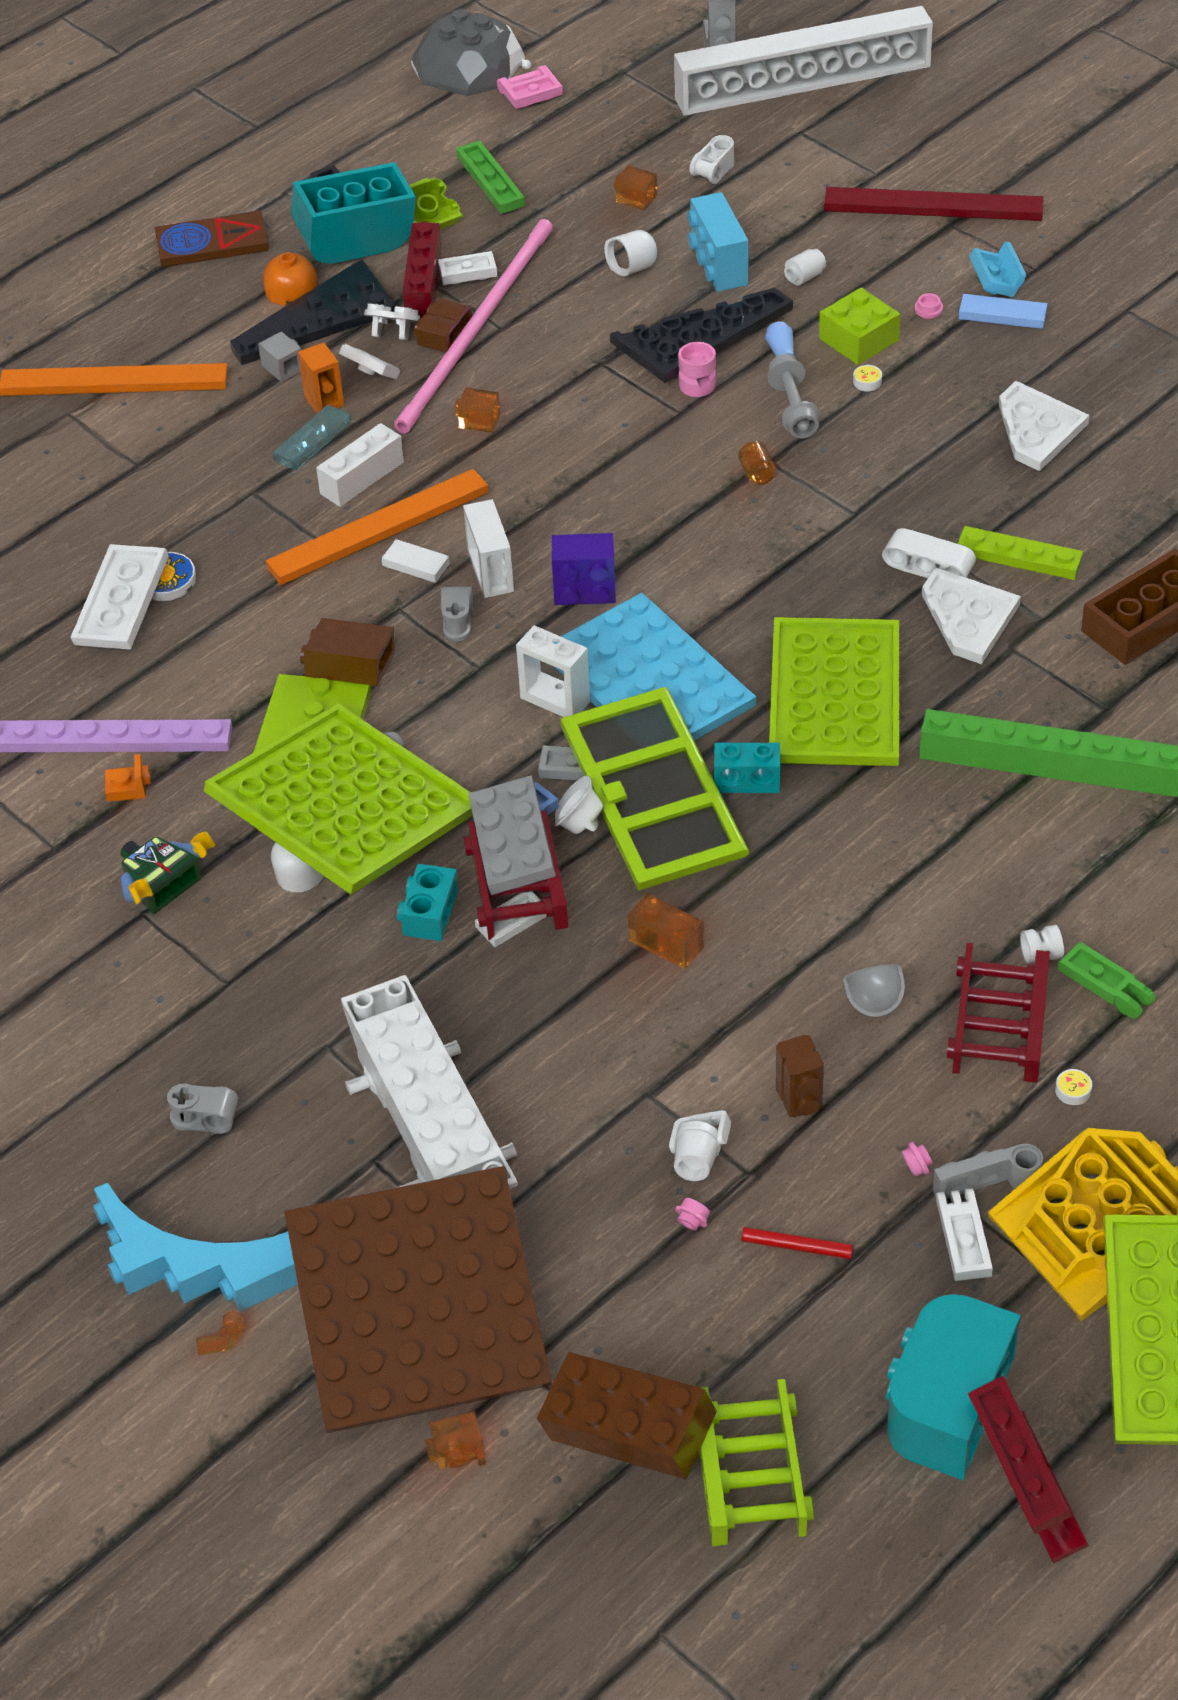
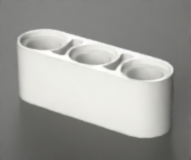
(922, 553)

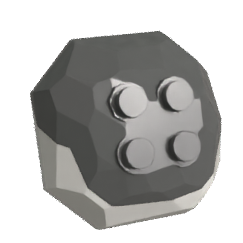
(466, 53)

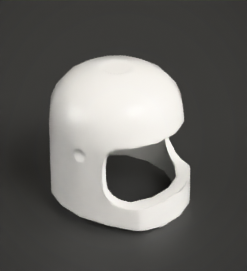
(639, 248)
(292, 872)

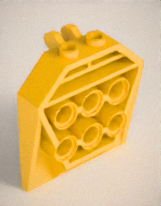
(1044, 1231)

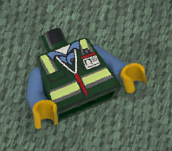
(161, 869)

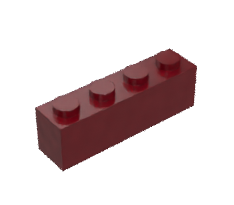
(422, 267)

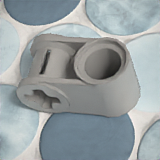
(456, 612)
(205, 1110)

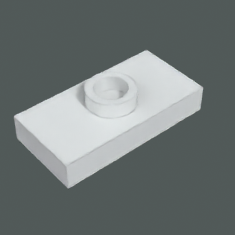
(369, 363)

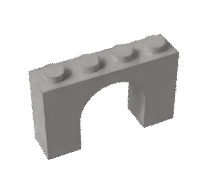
(720, 25)

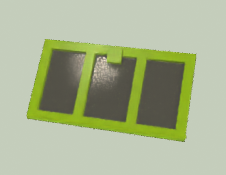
(653, 788)

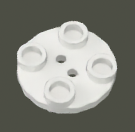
(381, 314)

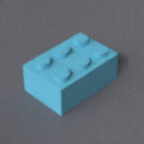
(718, 241)

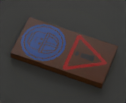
(211, 238)

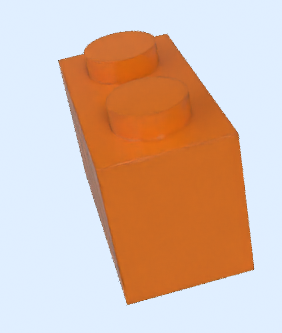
(320, 377)

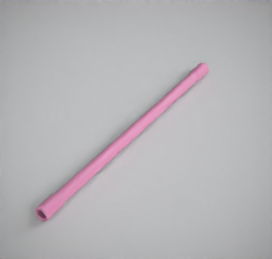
(413, 410)

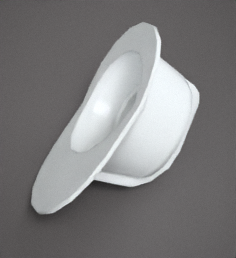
(579, 807)

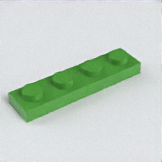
(490, 177)

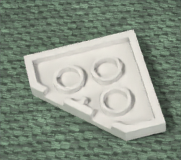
(1038, 424)
(968, 612)

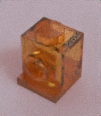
(455, 1441)

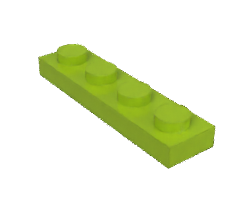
(1022, 552)

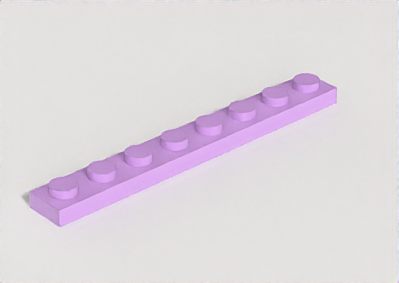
(115, 735)

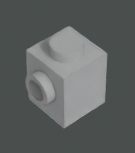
(280, 356)

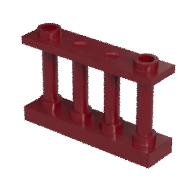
(552, 906)
(1028, 1028)
(1028, 1469)

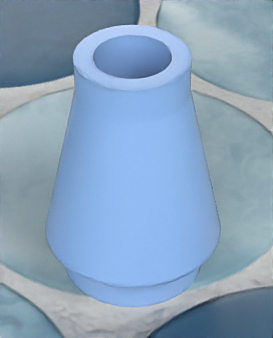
(780, 338)

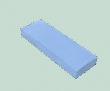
(1003, 311)

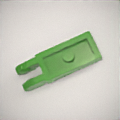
(1106, 980)

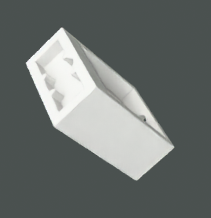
(488, 548)
(546, 691)

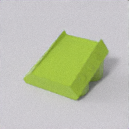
(433, 205)

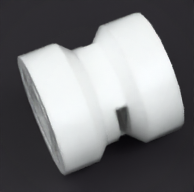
(1046, 940)

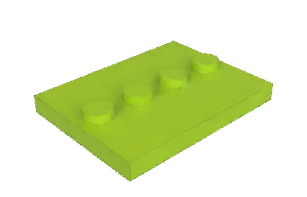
(303, 698)

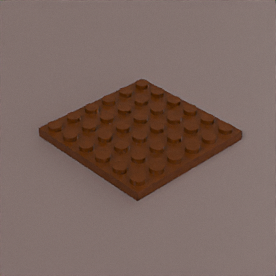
(416, 1299)

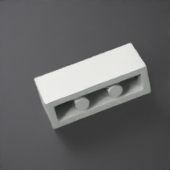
(360, 464)

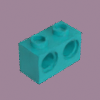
(747, 767)
(428, 902)

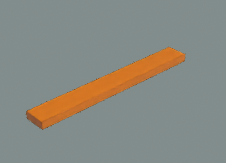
(113, 379)
(376, 526)

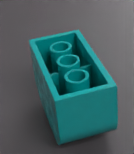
(354, 212)
(944, 1357)

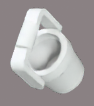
(698, 1143)

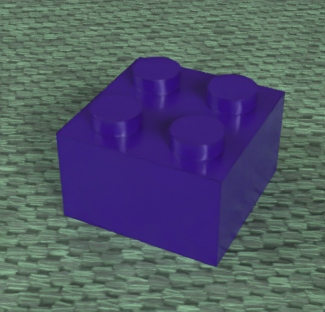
(583, 569)

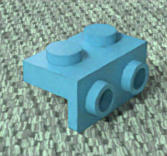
(999, 271)

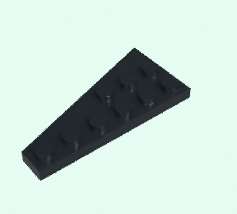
(319, 313)
(659, 345)

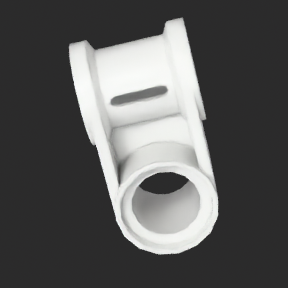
(714, 159)

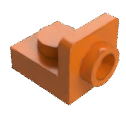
(127, 782)

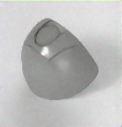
(875, 989)

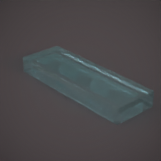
(311, 437)

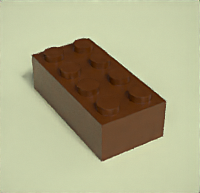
(1136, 610)
(627, 1415)

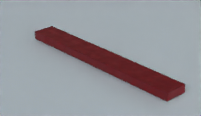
(934, 203)

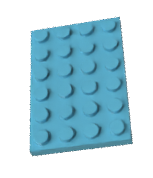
(643, 650)

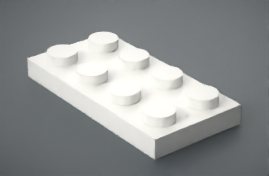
(119, 596)

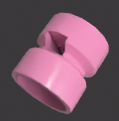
(697, 369)

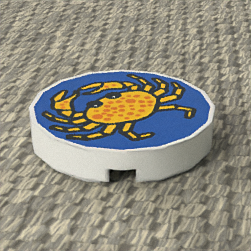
(176, 578)

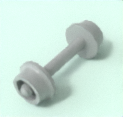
(800, 416)

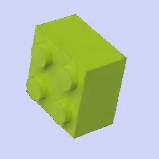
(859, 326)

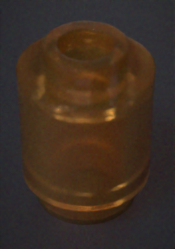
(757, 462)

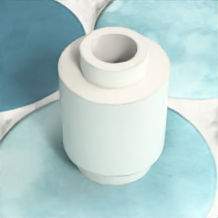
(804, 266)

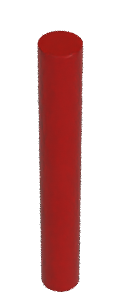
(797, 1243)

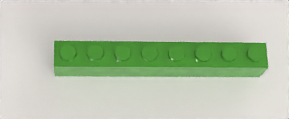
(1050, 752)

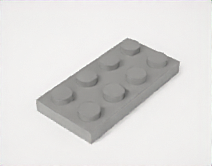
(511, 835)

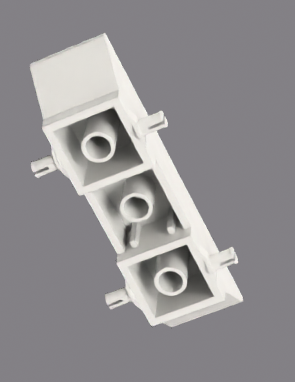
(420, 1084)

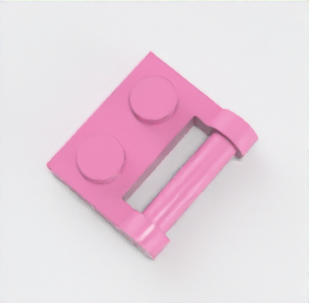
(530, 87)

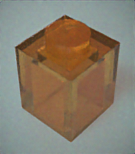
(636, 187)
(478, 410)

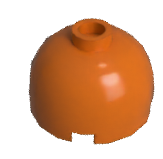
(288, 278)

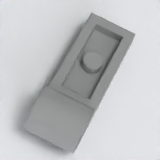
(988, 1169)

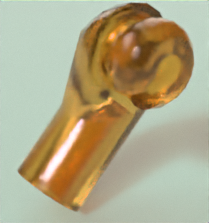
(225, 1338)

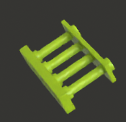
(719, 1482)

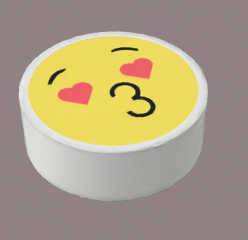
(867, 378)
(1073, 1087)

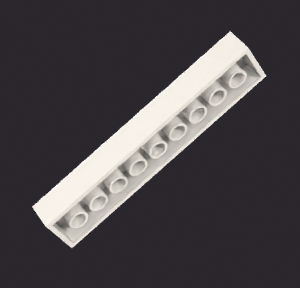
(802, 60)

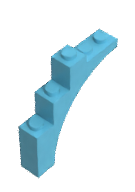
(146, 1255)

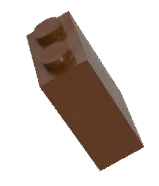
(348, 651)

